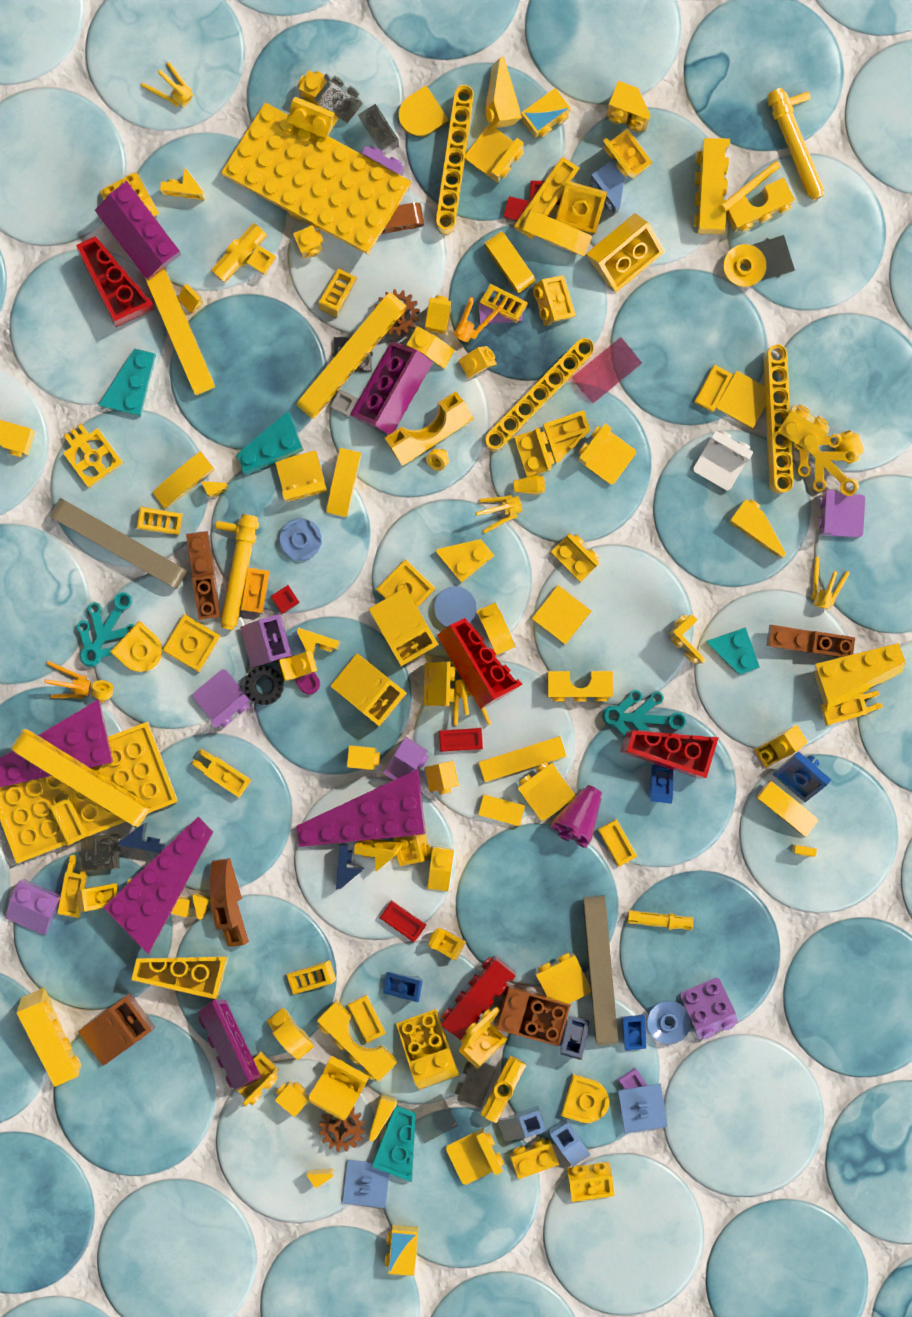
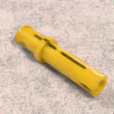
(661, 920)

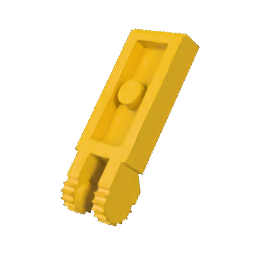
(853, 708)
(223, 774)
(72, 881)

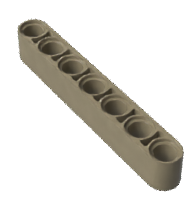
(118, 543)
(600, 970)

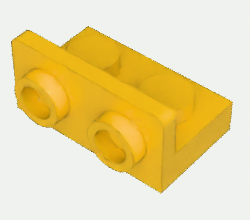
(553, 300)
(533, 452)
(575, 556)
(413, 850)
(533, 1158)
(590, 1181)

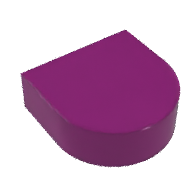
(308, 683)

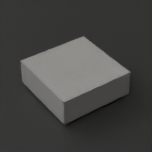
(343, 403)

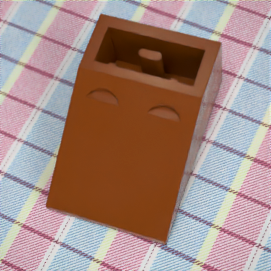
(531, 1015)
(116, 1029)

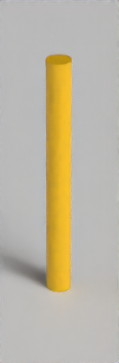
(749, 186)

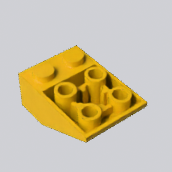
(403, 626)
(437, 684)
(368, 689)
(427, 1049)

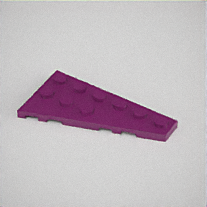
(79, 736)
(380, 813)
(152, 894)

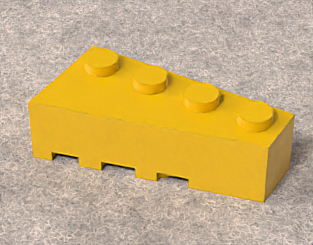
(856, 673)

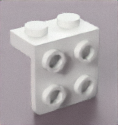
(722, 460)

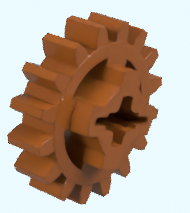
(402, 325)
(350, 1129)

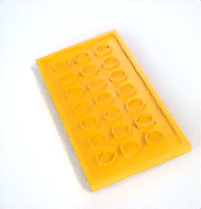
(316, 179)
(135, 767)

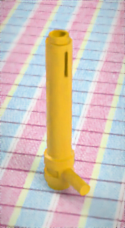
(784, 115)
(245, 538)

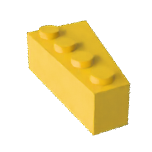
(711, 185)
(190, 975)
(48, 1037)

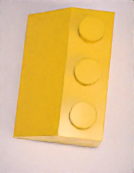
(625, 252)

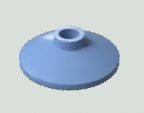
(668, 1033)

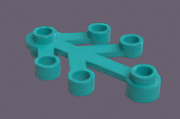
(103, 633)
(639, 717)

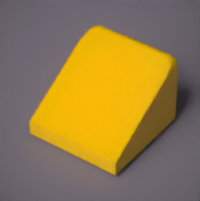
(190, 298)
(214, 488)
(201, 904)
(319, 1176)

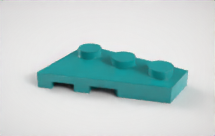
(271, 446)

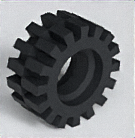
(254, 676)

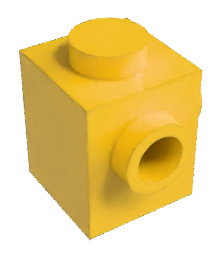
(311, 85)
(309, 241)
(441, 777)
(292, 1097)

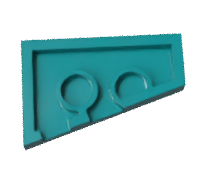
(131, 384)
(397, 1145)

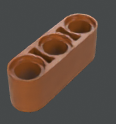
(405, 217)

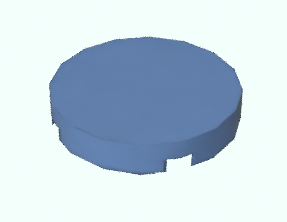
(300, 539)
(453, 605)

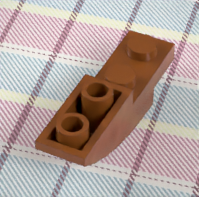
(203, 575)
(810, 641)
(224, 905)

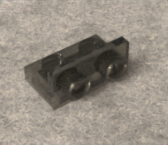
(339, 98)
(379, 128)
(475, 1083)

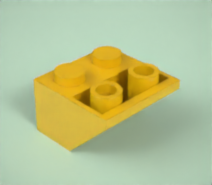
(628, 107)

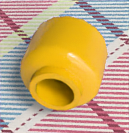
(850, 441)

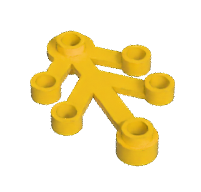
(823, 459)

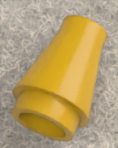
(530, 485)

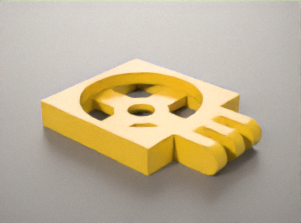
(81, 441)

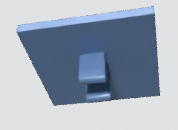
(642, 1108)
(365, 1185)

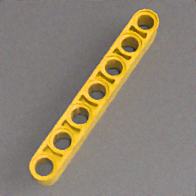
(455, 149)
(180, 332)
(351, 355)
(544, 385)
(781, 409)
(81, 777)

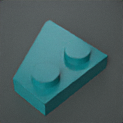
(736, 650)

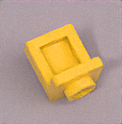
(477, 361)
(446, 943)

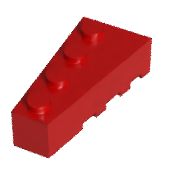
(116, 289)
(477, 664)
(677, 752)
(478, 996)

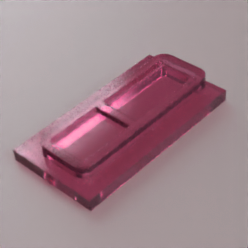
(606, 370)

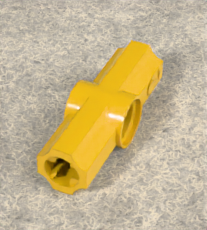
(239, 252)
(509, 1076)

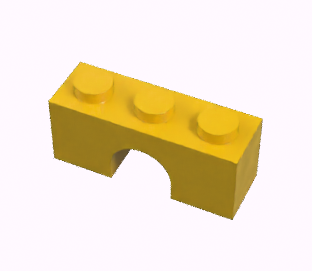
(777, 199)
(560, 686)

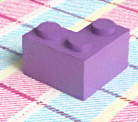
(406, 759)

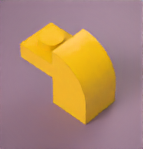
(496, 628)
(289, 1034)

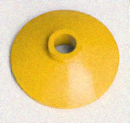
(749, 256)

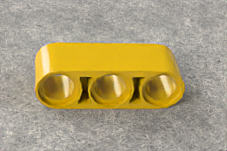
(509, 262)

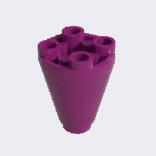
(579, 817)

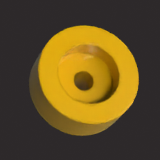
(437, 459)
(102, 690)

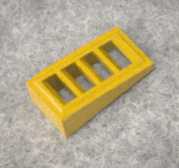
(507, 296)
(330, 304)
(141, 526)
(327, 970)
(384, 1109)

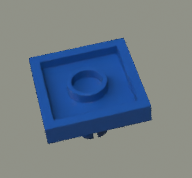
(802, 776)

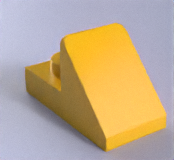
(188, 188)
(311, 639)
(297, 666)
(380, 849)
(96, 896)

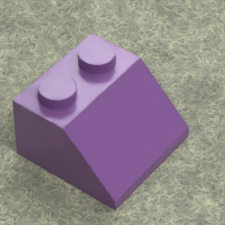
(33, 906)

